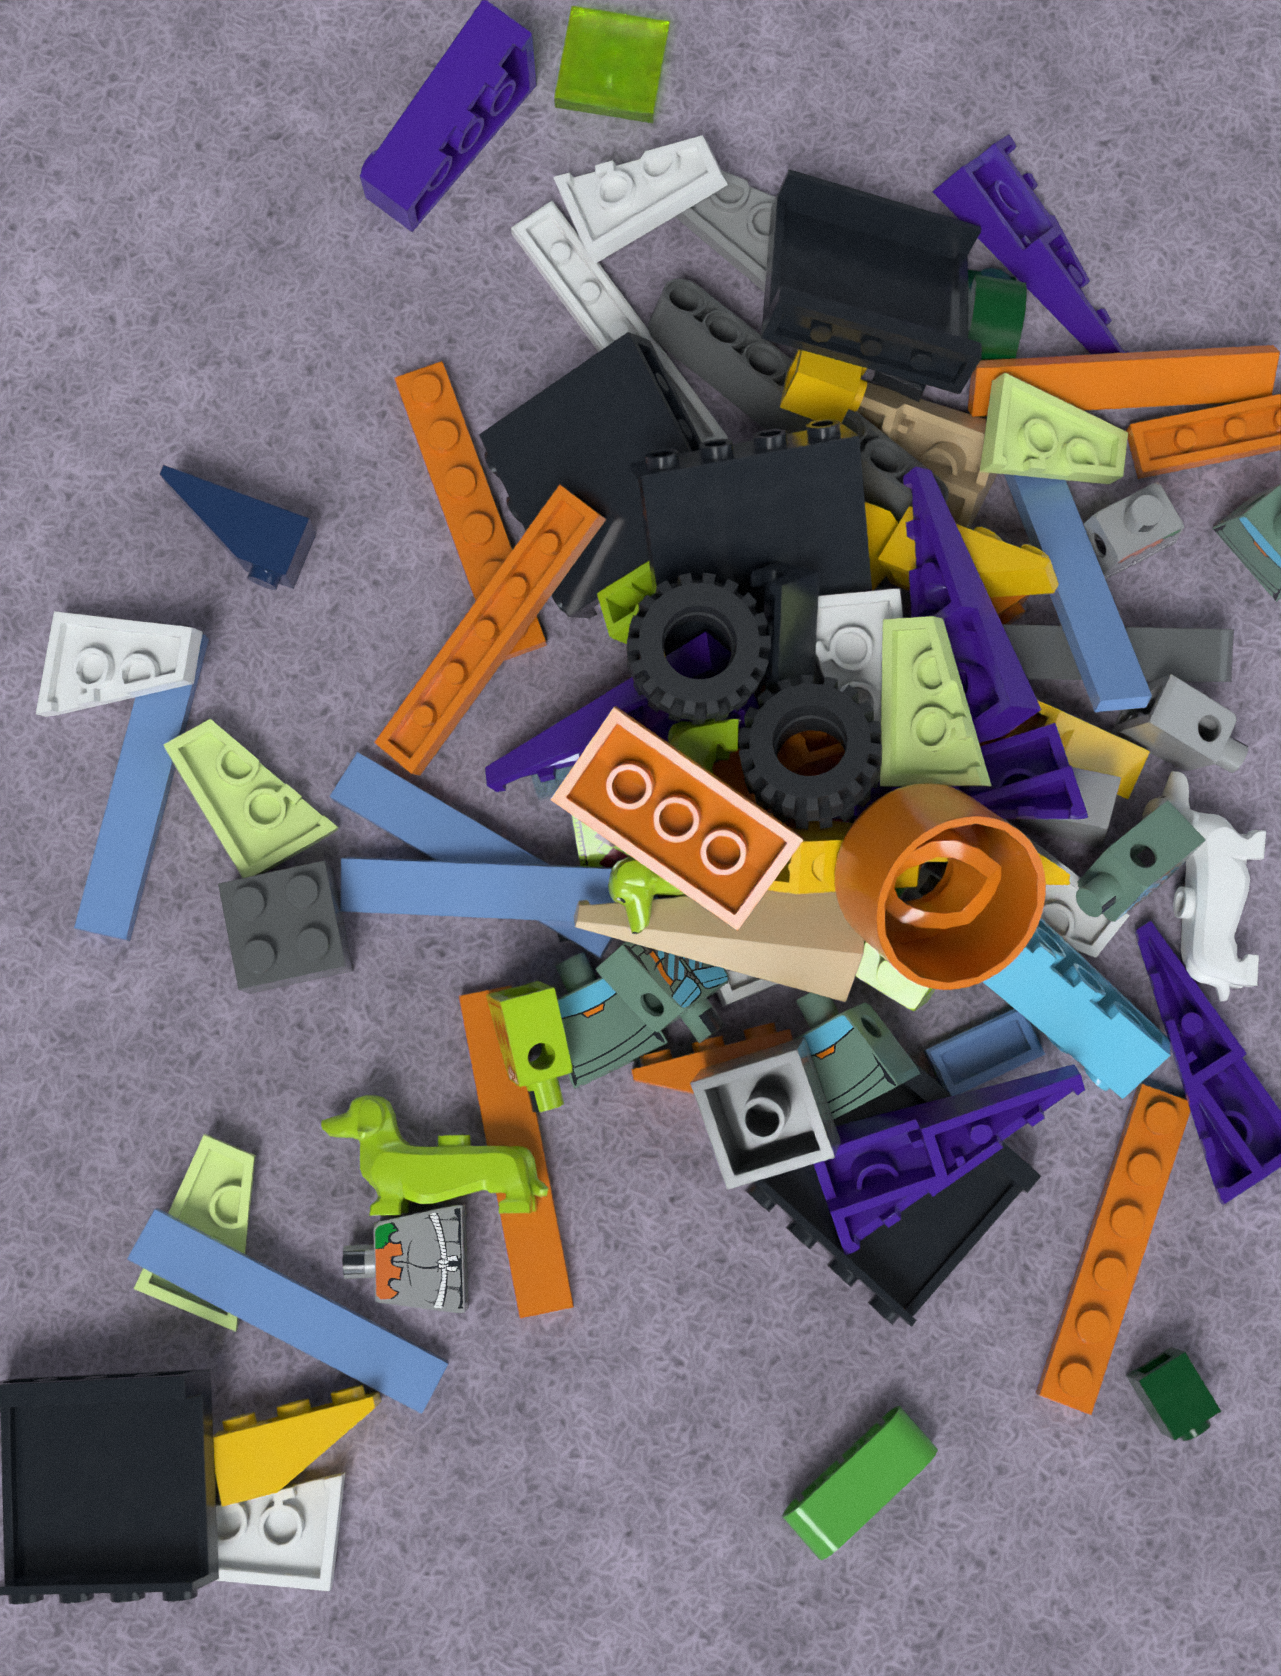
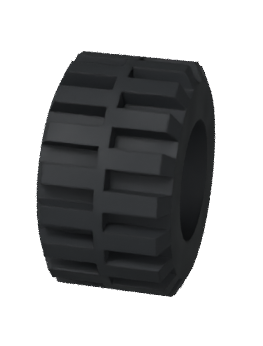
(708, 603)
(811, 709)

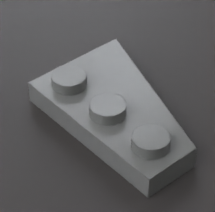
(735, 226)

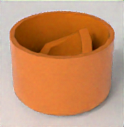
(976, 913)

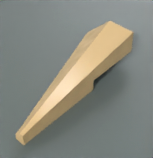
(939, 439)
(783, 940)

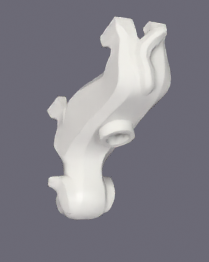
(1213, 894)

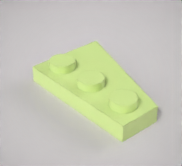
(1048, 437)
(925, 709)
(245, 804)
(217, 1202)

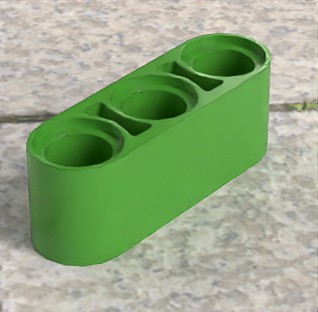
(861, 1485)

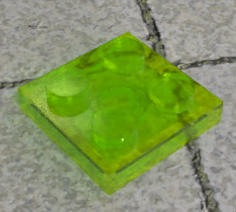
(612, 64)

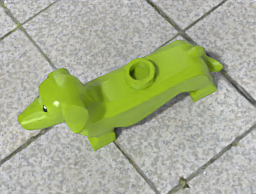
(631, 881)
(432, 1173)

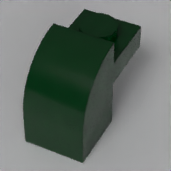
(996, 312)

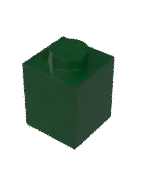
(1174, 1395)

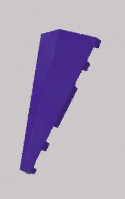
(926, 1147)

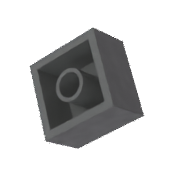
(285, 927)
(766, 1113)

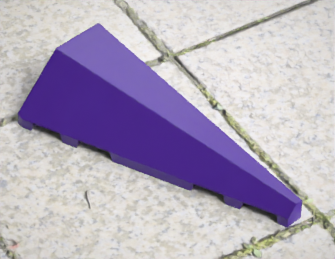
(1027, 240)
(952, 589)
(566, 740)
(1026, 778)
(1227, 1102)

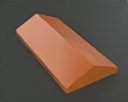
(677, 818)

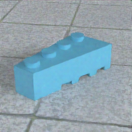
(1081, 1012)

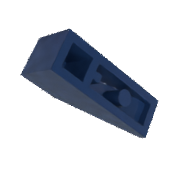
(256, 534)

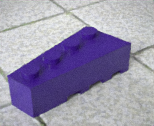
(452, 116)

